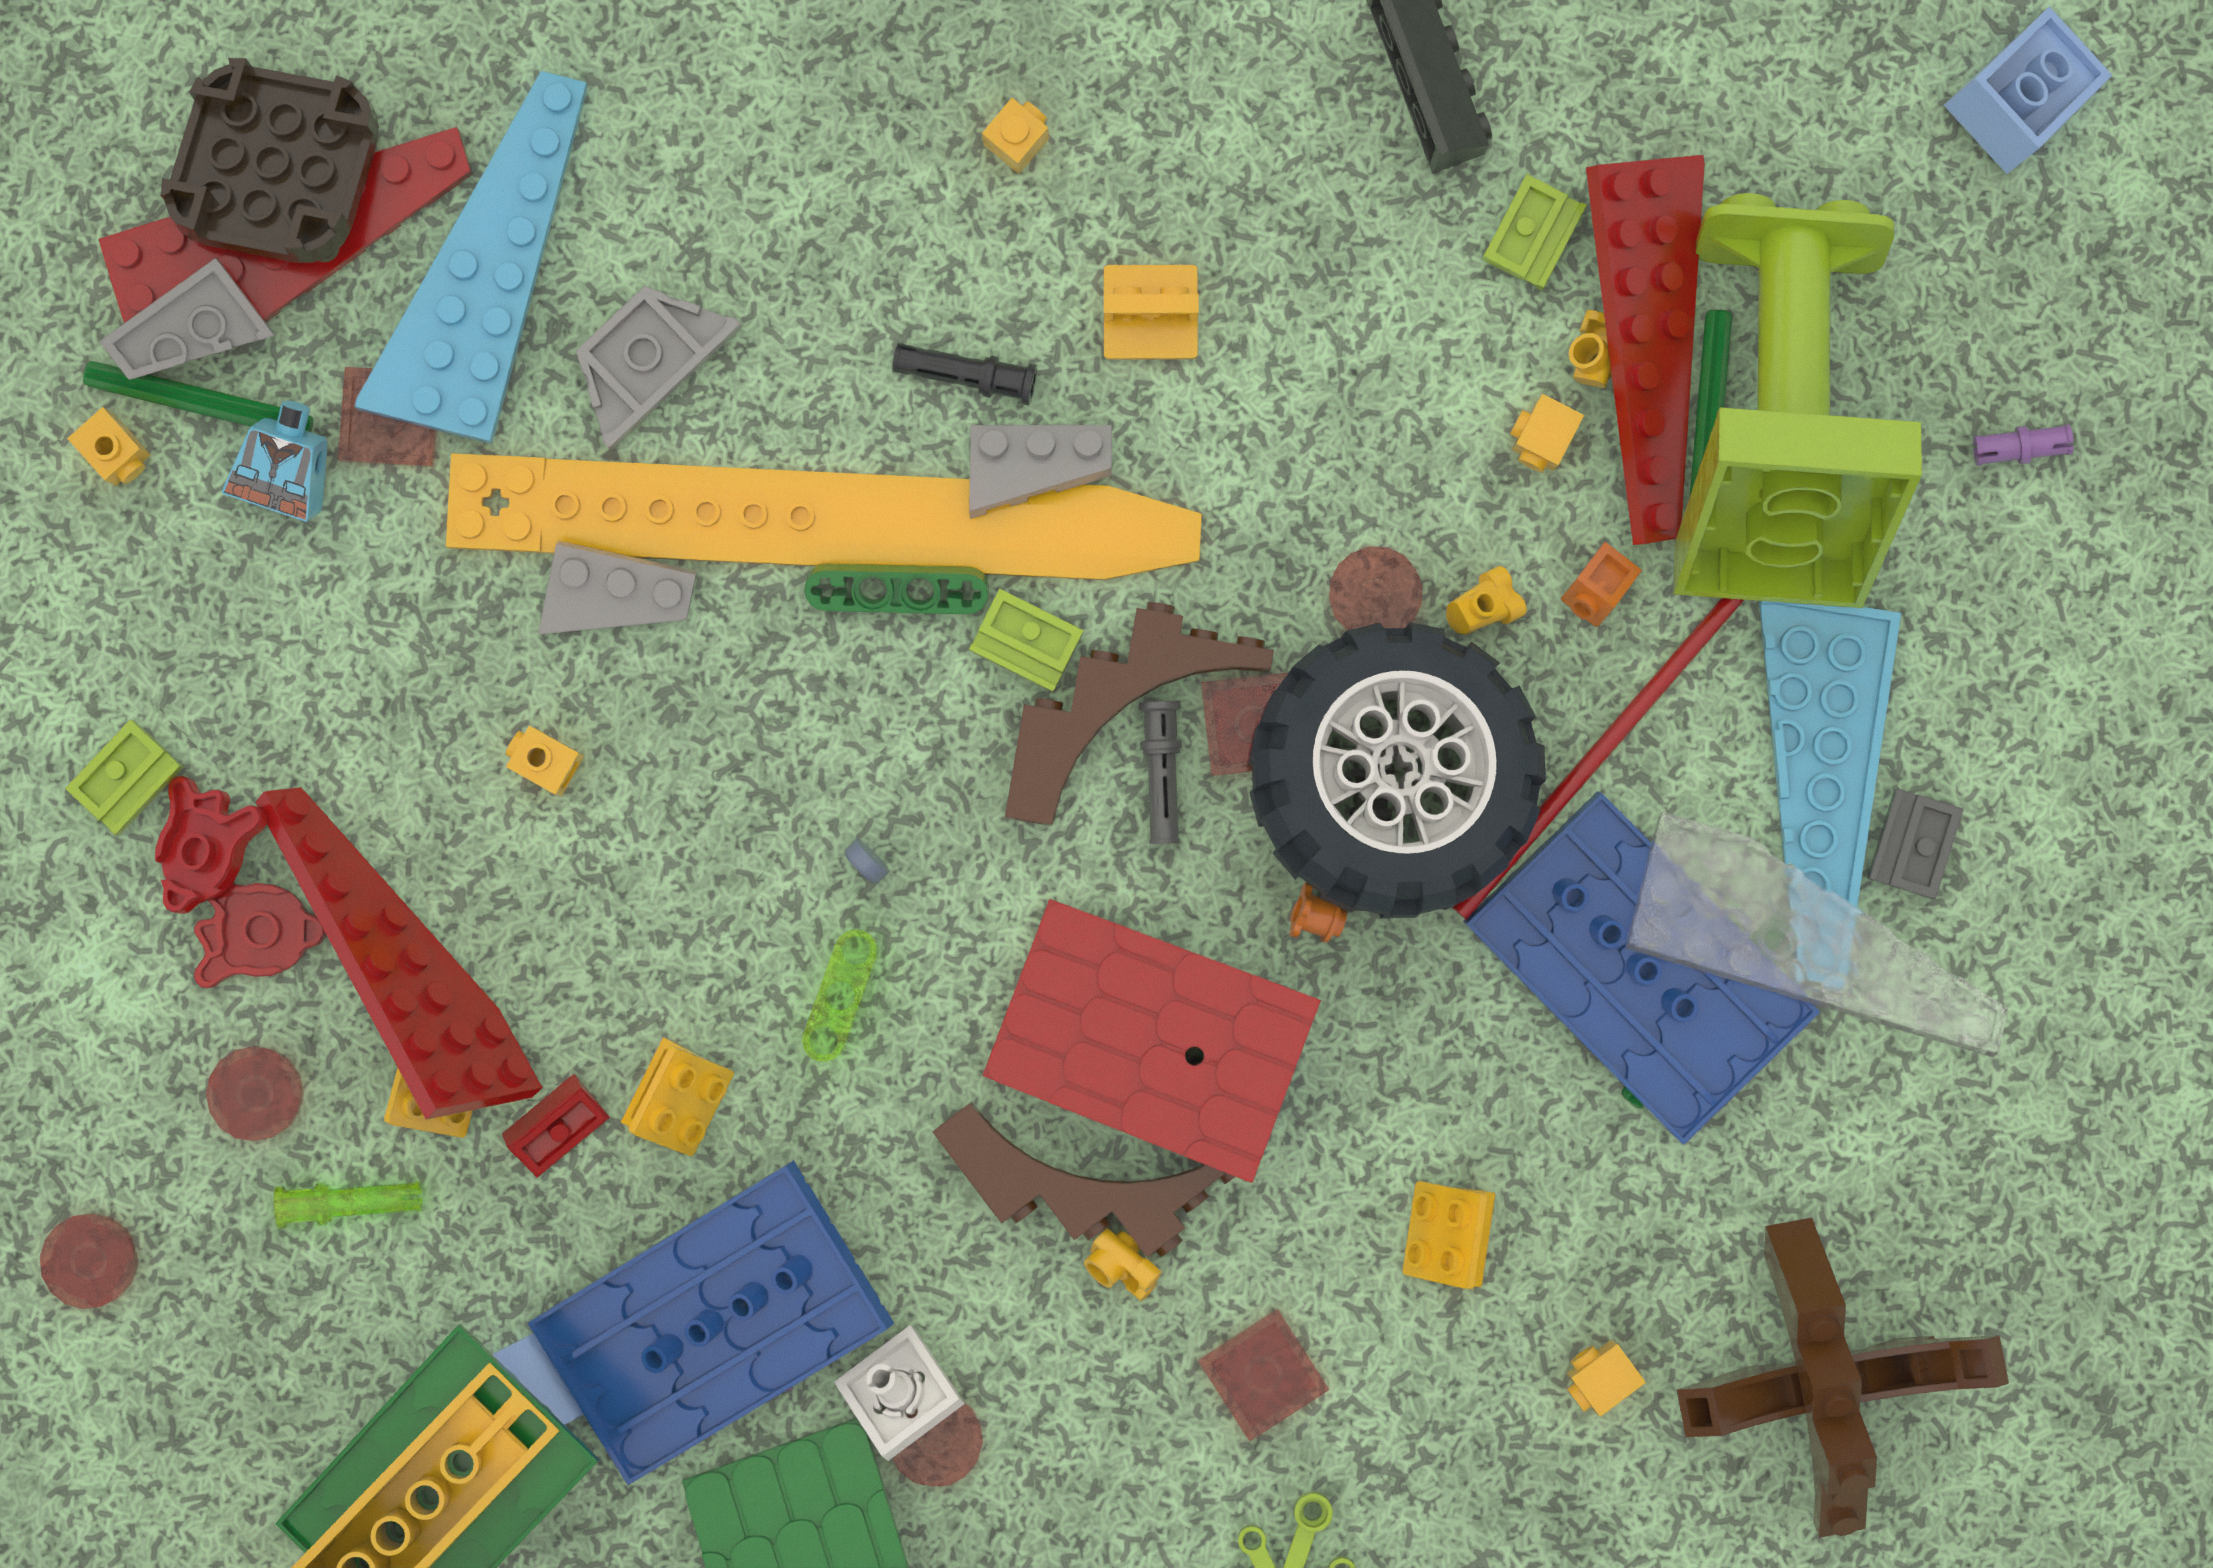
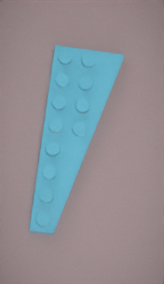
(465, 323)
(1827, 722)

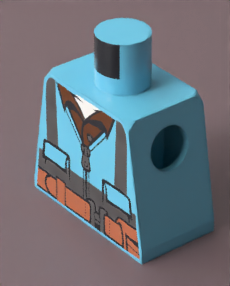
(281, 465)

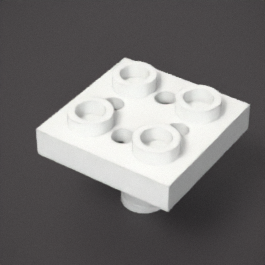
(890, 1380)

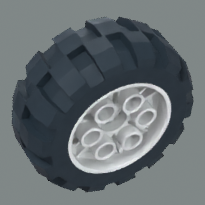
(1364, 858)

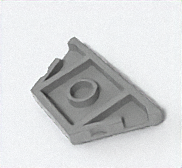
(646, 356)

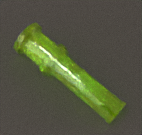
(324, 1203)

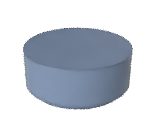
(866, 861)

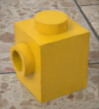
(1016, 134)
(1545, 433)
(110, 448)
(543, 760)
(1602, 1378)

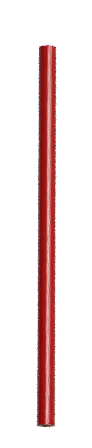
(1614, 735)

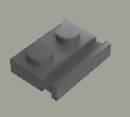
(1915, 843)

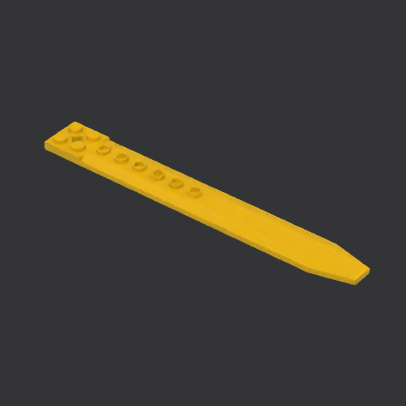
(809, 518)

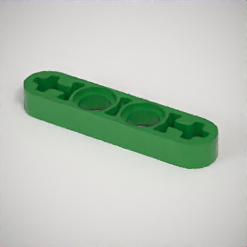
(896, 581)

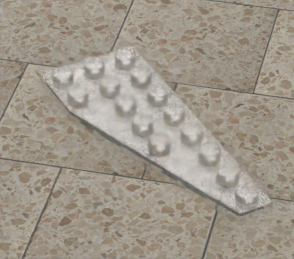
(1752, 919)

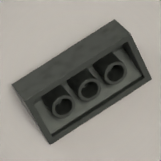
(1432, 81)

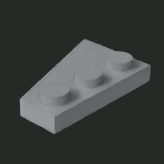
(188, 322)
(1028, 460)
(610, 589)

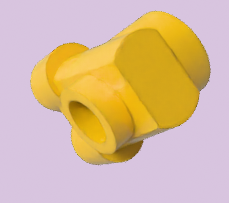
(1590, 351)
(1486, 603)
(1118, 1258)

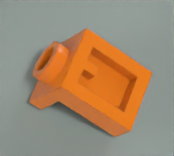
(1601, 585)

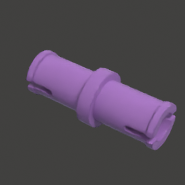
(2023, 444)

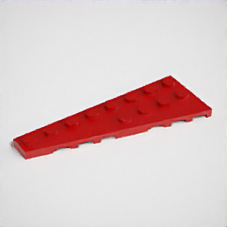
(1648, 274)

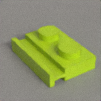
(1534, 232)
(1026, 640)
(124, 777)

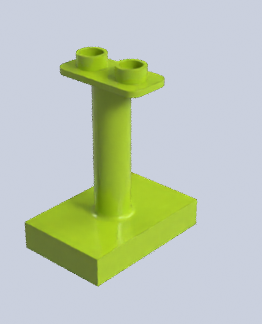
(1786, 492)

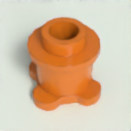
(1316, 916)

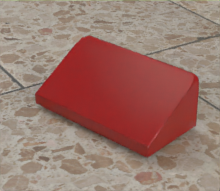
(554, 1126)

